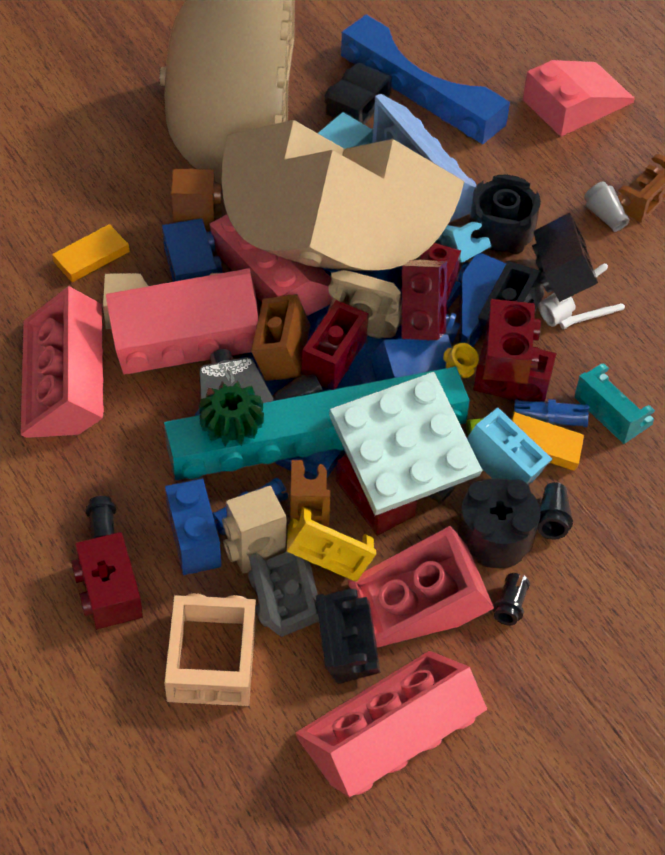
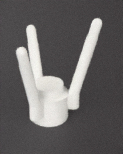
(561, 312)

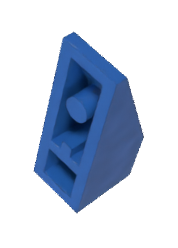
(476, 285)

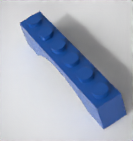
(468, 108)

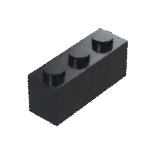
(563, 258)

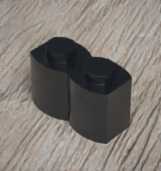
(357, 92)

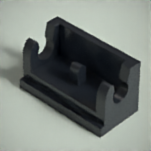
(347, 635)

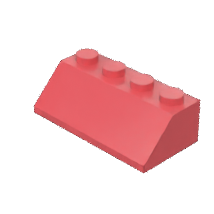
(270, 273)
(183, 320)
(62, 366)
(392, 722)

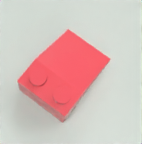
(573, 94)
(424, 589)

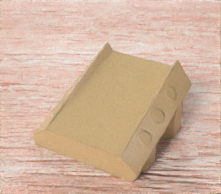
(372, 296)

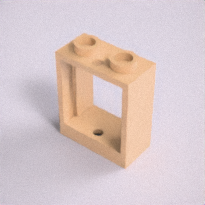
(210, 685)

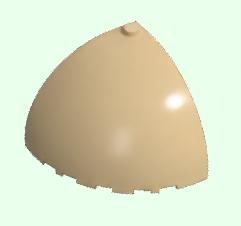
(226, 73)
(334, 204)

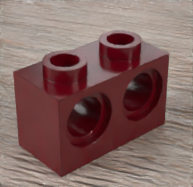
(424, 299)
(510, 341)
(537, 385)

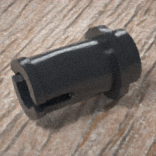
(101, 516)
(509, 607)

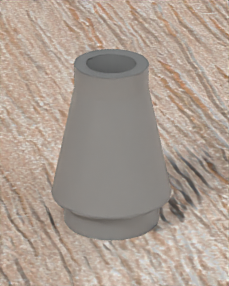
(606, 205)

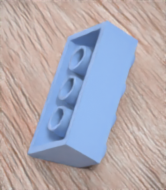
(398, 123)

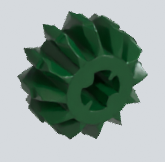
(231, 413)

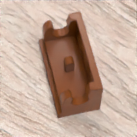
(645, 192)
(309, 493)

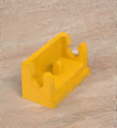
(328, 547)

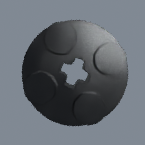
(506, 212)
(499, 521)

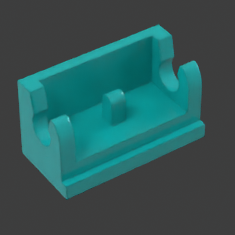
(611, 405)

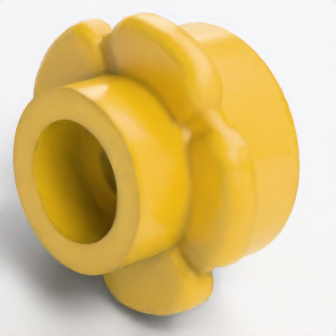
(466, 355)

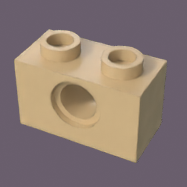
(254, 526)

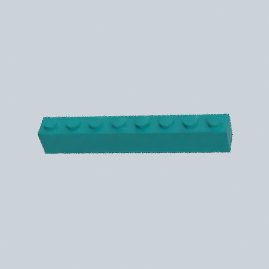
(289, 428)

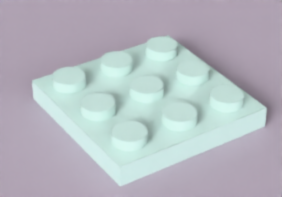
(404, 443)

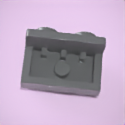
(284, 592)

